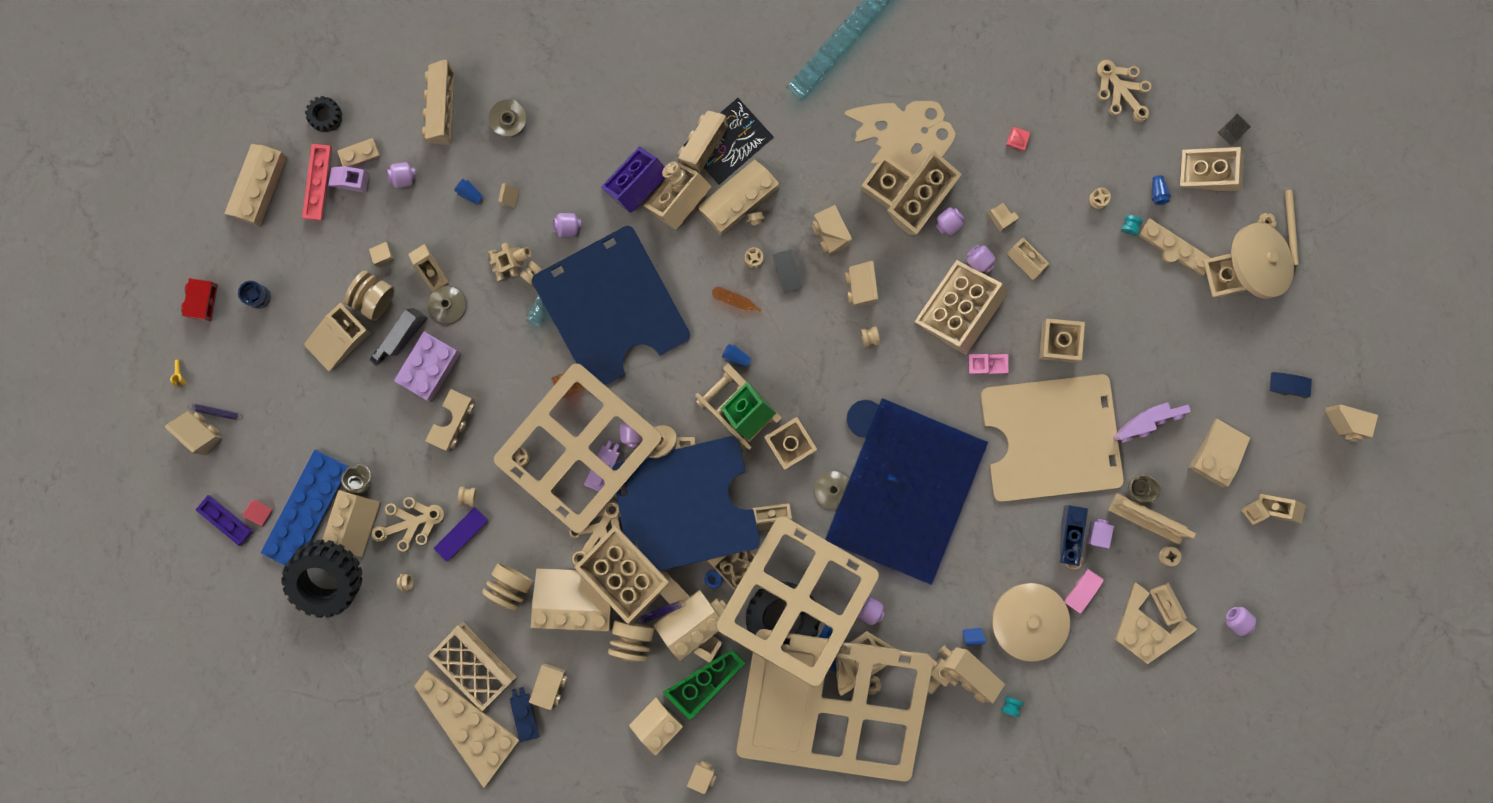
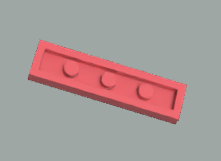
(317, 182)

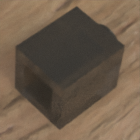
(1234, 129)

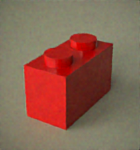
(199, 299)

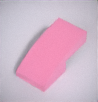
(988, 364)
(1084, 590)

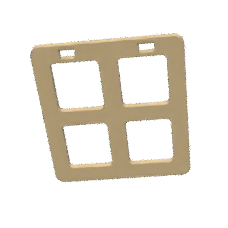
(577, 447)
(797, 601)

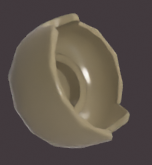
(356, 479)
(1144, 488)

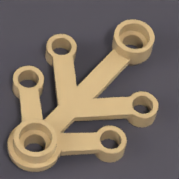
(1122, 88)
(411, 523)
(598, 529)

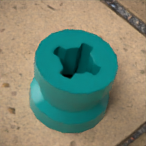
(1132, 225)
(1012, 706)

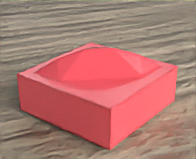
(1018, 139)

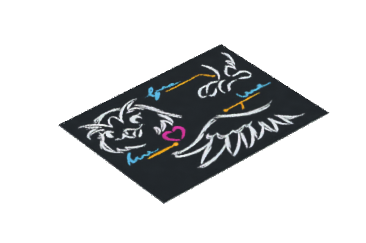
(739, 143)

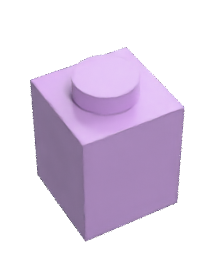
(1100, 534)

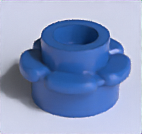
(708, 579)

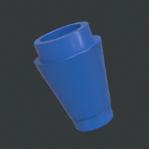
(467, 191)
(1160, 191)
(736, 356)

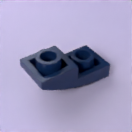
(1290, 384)

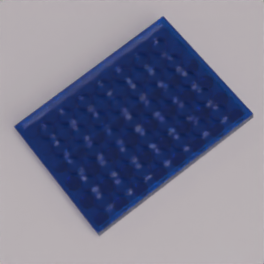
(906, 491)

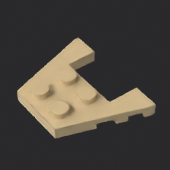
(1142, 634)

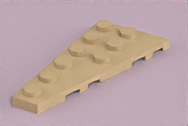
(474, 733)

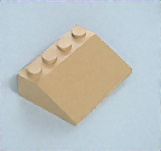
(961, 306)
(622, 575)
(568, 602)

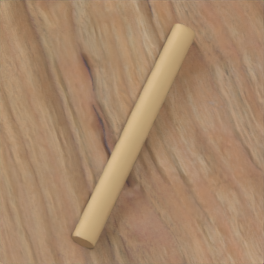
(1291, 226)

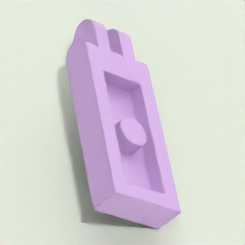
(610, 457)

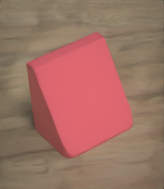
(257, 512)

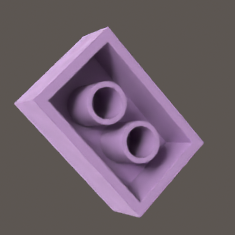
(427, 367)

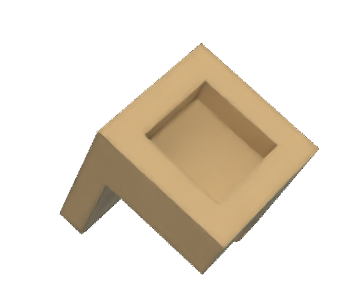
(1002, 217)
(708, 648)

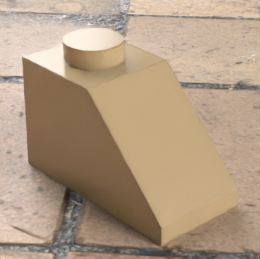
(428, 267)
(1283, 508)

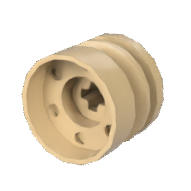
(369, 295)
(507, 587)
(630, 641)

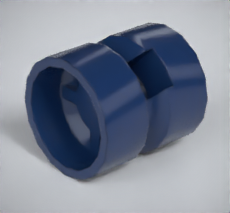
(254, 294)

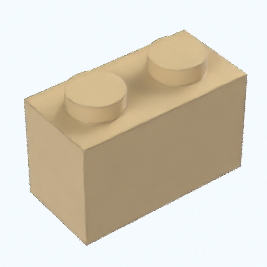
(548, 686)

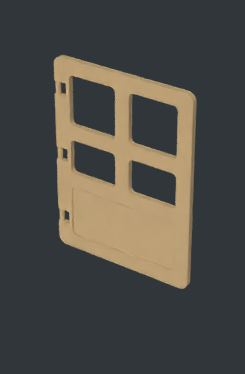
(784, 710)

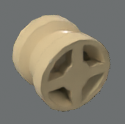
(674, 173)
(1103, 196)
(755, 255)
(870, 337)
(524, 454)
(467, 496)
(1166, 556)

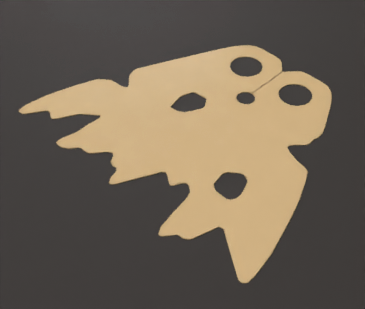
(903, 131)

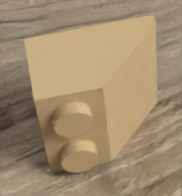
(1222, 276)
(862, 284)
(1352, 422)
(194, 432)
(656, 726)

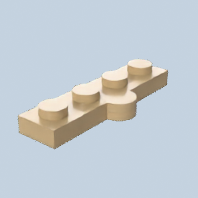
(1173, 247)

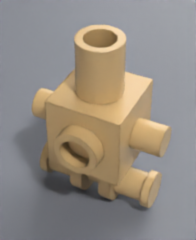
(508, 260)
(939, 673)

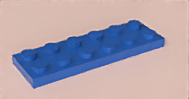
(305, 507)

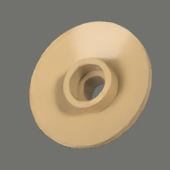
(667, 442)

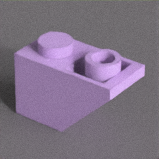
(349, 179)

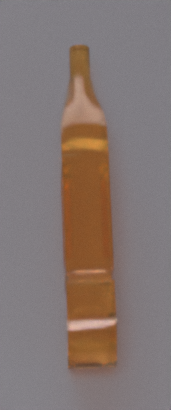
(734, 299)

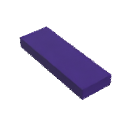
(224, 520)
(461, 534)

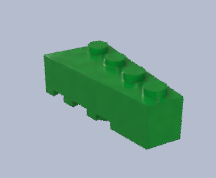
(703, 685)

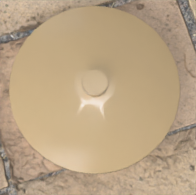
(1262, 260)
(1030, 622)

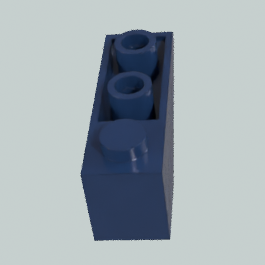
(1072, 534)

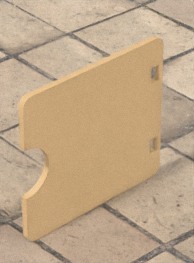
(1054, 437)

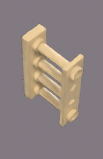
(729, 376)

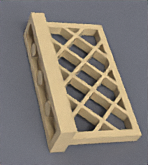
(1150, 520)
(480, 652)

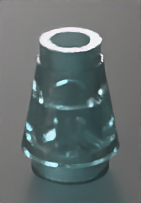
(536, 313)

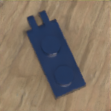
(524, 716)

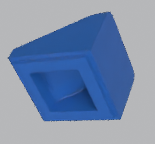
(973, 636)

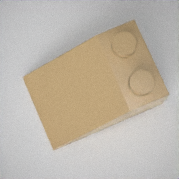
(1213, 169)
(1220, 454)

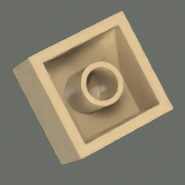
(886, 181)
(831, 230)
(1062, 340)
(790, 443)

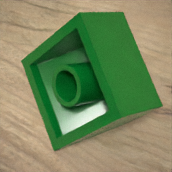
(748, 411)

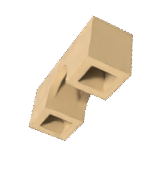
(447, 436)

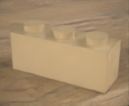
(974, 675)

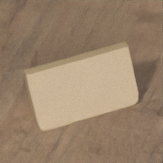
(1027, 258)
(767, 515)

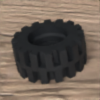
(318, 104)

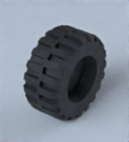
(311, 597)
(759, 605)

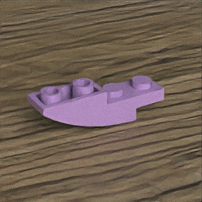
(1146, 421)

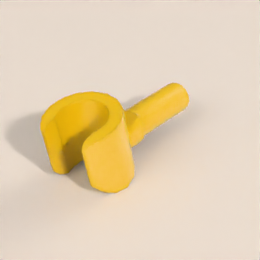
(177, 375)

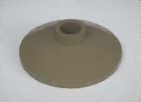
(503, 110)
(453, 311)
(823, 486)

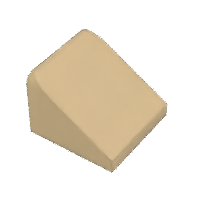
(508, 196)
(381, 254)

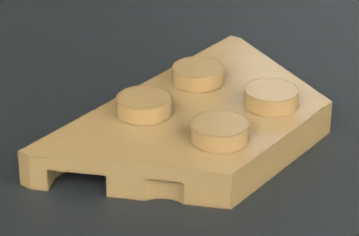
(847, 668)

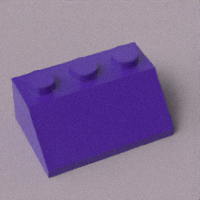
(634, 179)

